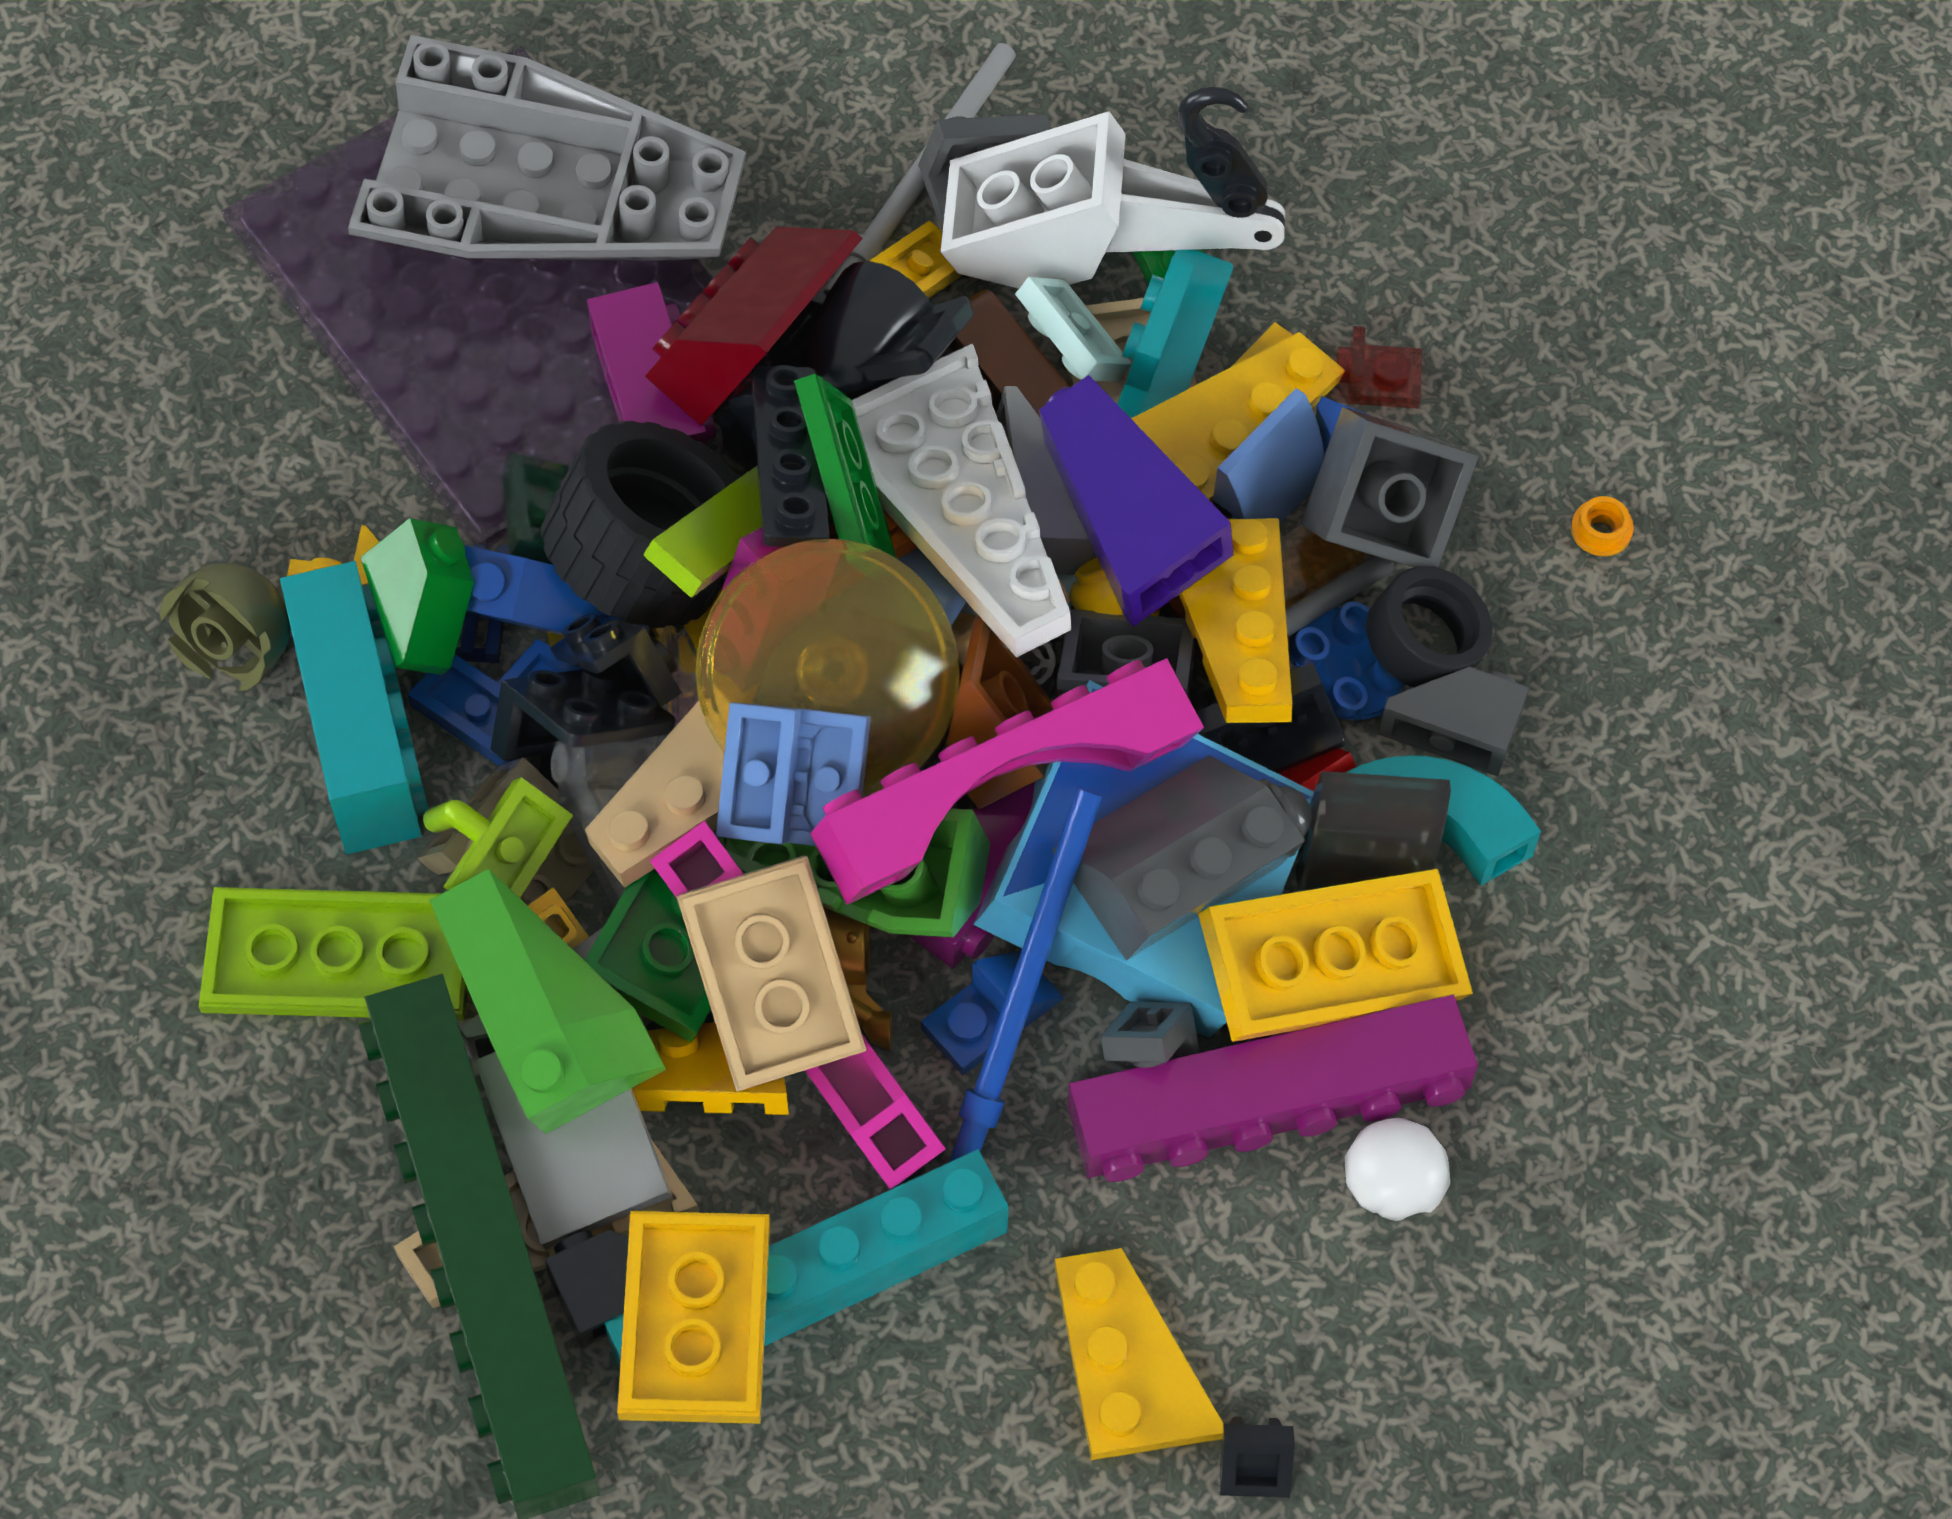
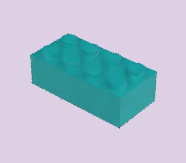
(355, 708)

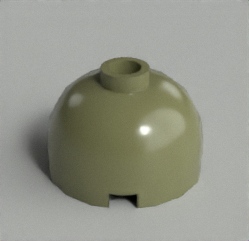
(220, 612)

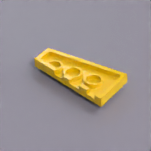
(1243, 626)

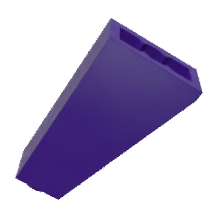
(1134, 503)

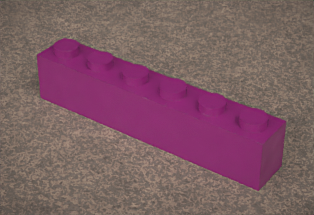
(1271, 1088)

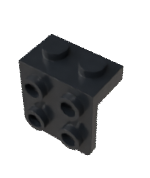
(575, 709)

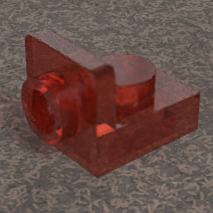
(1380, 373)

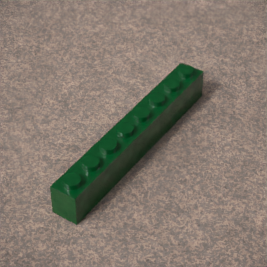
(481, 1250)

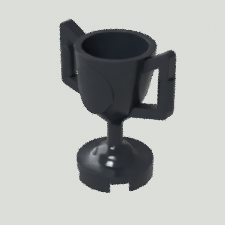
(859, 338)

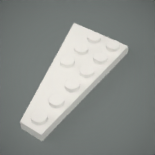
(961, 498)

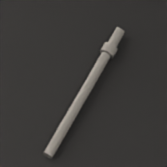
(913, 183)

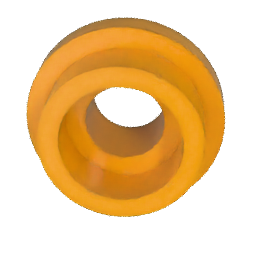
(1608, 511)

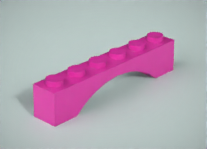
(1118, 726)
(855, 1087)

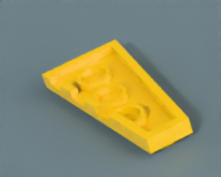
(1218, 414)
(701, 1074)

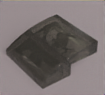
(1371, 828)

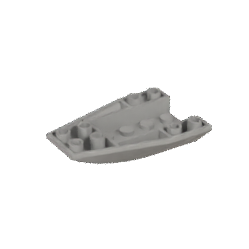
(540, 166)

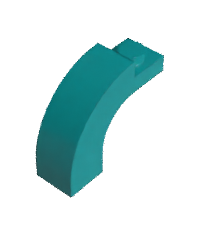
(1482, 819)

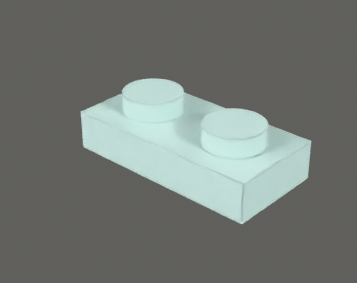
(1073, 329)

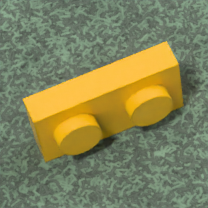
(921, 259)

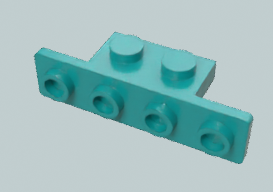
(1176, 331)

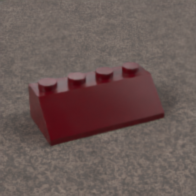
(744, 314)

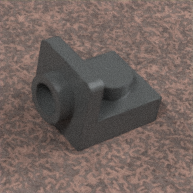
(1151, 1034)

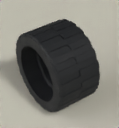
(611, 505)

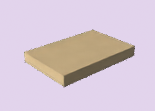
(771, 973)

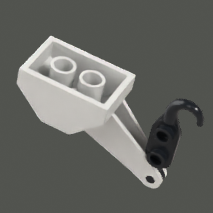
(1070, 196)

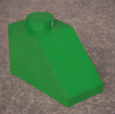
(420, 593)

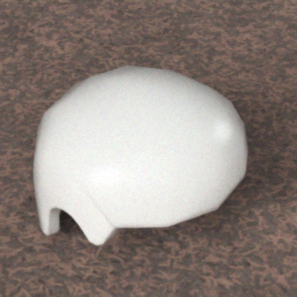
(1397, 1169)

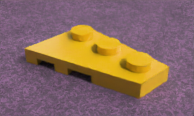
(1126, 1363)

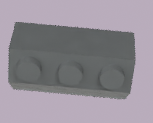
(1181, 852)

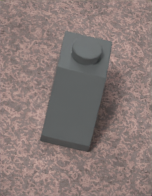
(1459, 717)

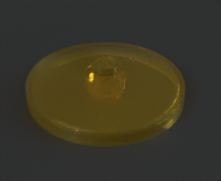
(835, 634)

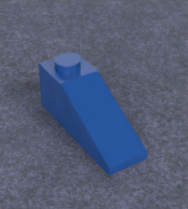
(523, 592)

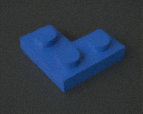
(467, 699)

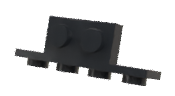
(789, 478)

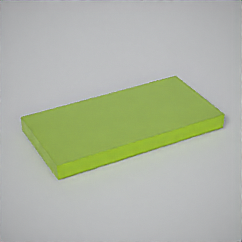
(320, 951)

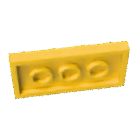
(1333, 953)

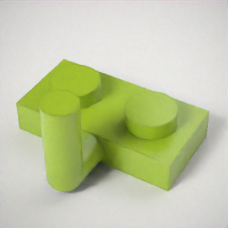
(508, 842)

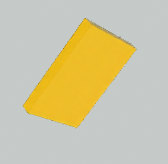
(694, 1317)

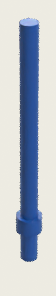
(983, 1104)

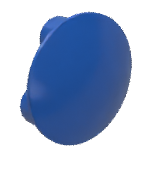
(1345, 663)

